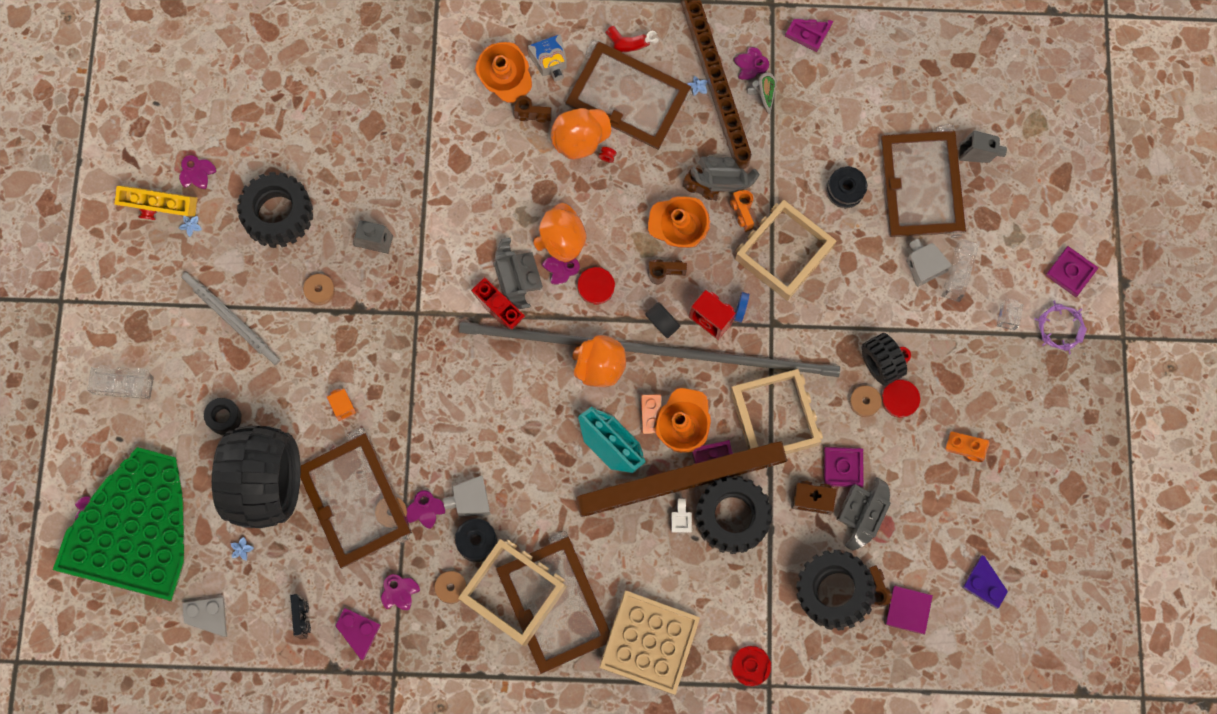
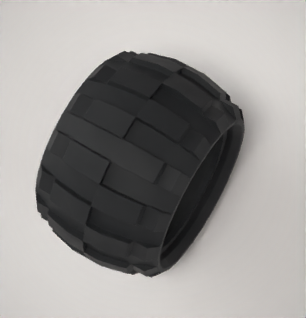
(256, 476)

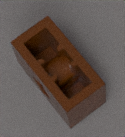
(804, 502)

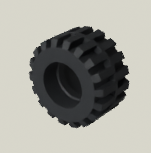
(884, 359)

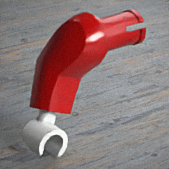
(628, 44)

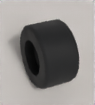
(662, 320)
(214, 407)

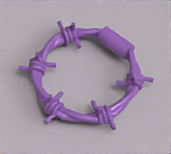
(1081, 332)

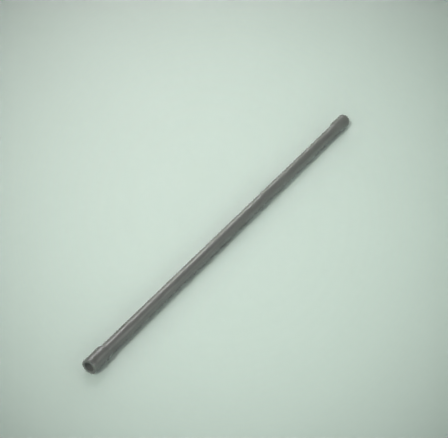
(824, 369)

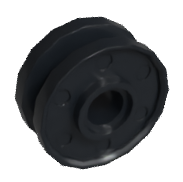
(846, 176)
(474, 528)

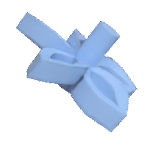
(698, 86)
(190, 225)
(241, 549)

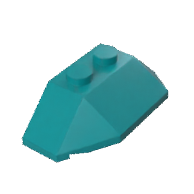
(610, 441)

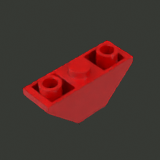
(497, 304)

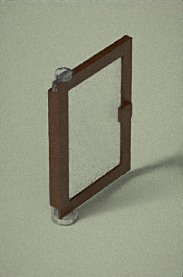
(633, 94)
(923, 183)
(354, 500)
(574, 622)

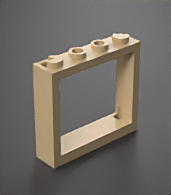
(764, 275)
(736, 392)
(541, 569)

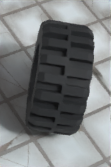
(270, 187)
(745, 491)
(825, 566)

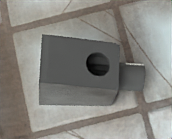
(981, 148)
(371, 237)

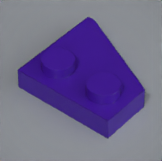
(985, 584)

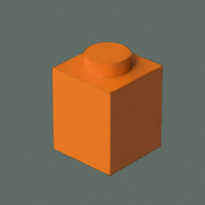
(341, 404)

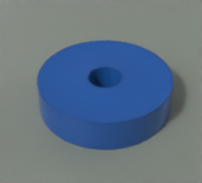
(741, 307)

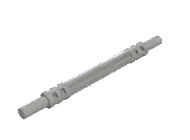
(230, 318)

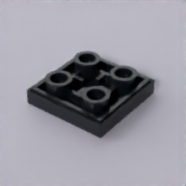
(299, 608)

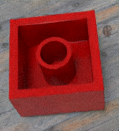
(712, 314)

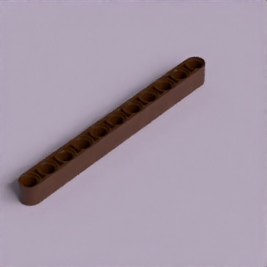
(715, 84)
(681, 479)

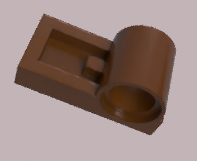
(537, 113)
(694, 186)
(674, 267)
(884, 592)

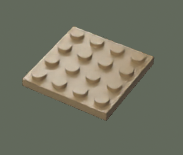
(649, 642)

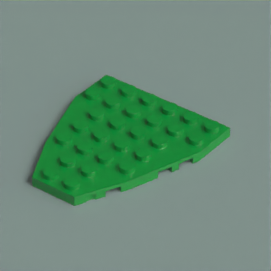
(131, 529)

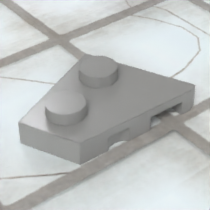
(206, 615)

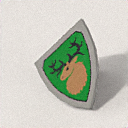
(765, 88)

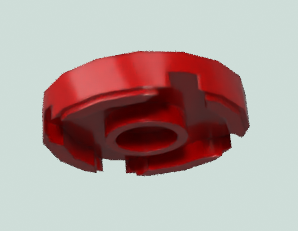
(596, 285)
(901, 398)
(751, 666)

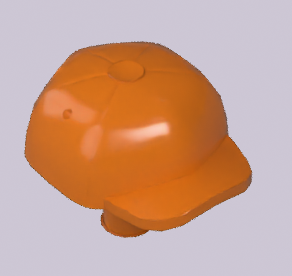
(504, 71)
(580, 132)
(679, 222)
(561, 233)
(599, 361)
(684, 420)

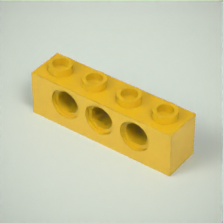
(155, 201)

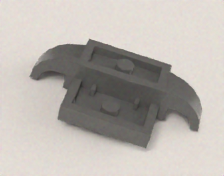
(723, 174)
(516, 274)
(864, 512)

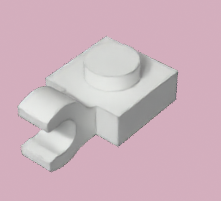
(681, 520)

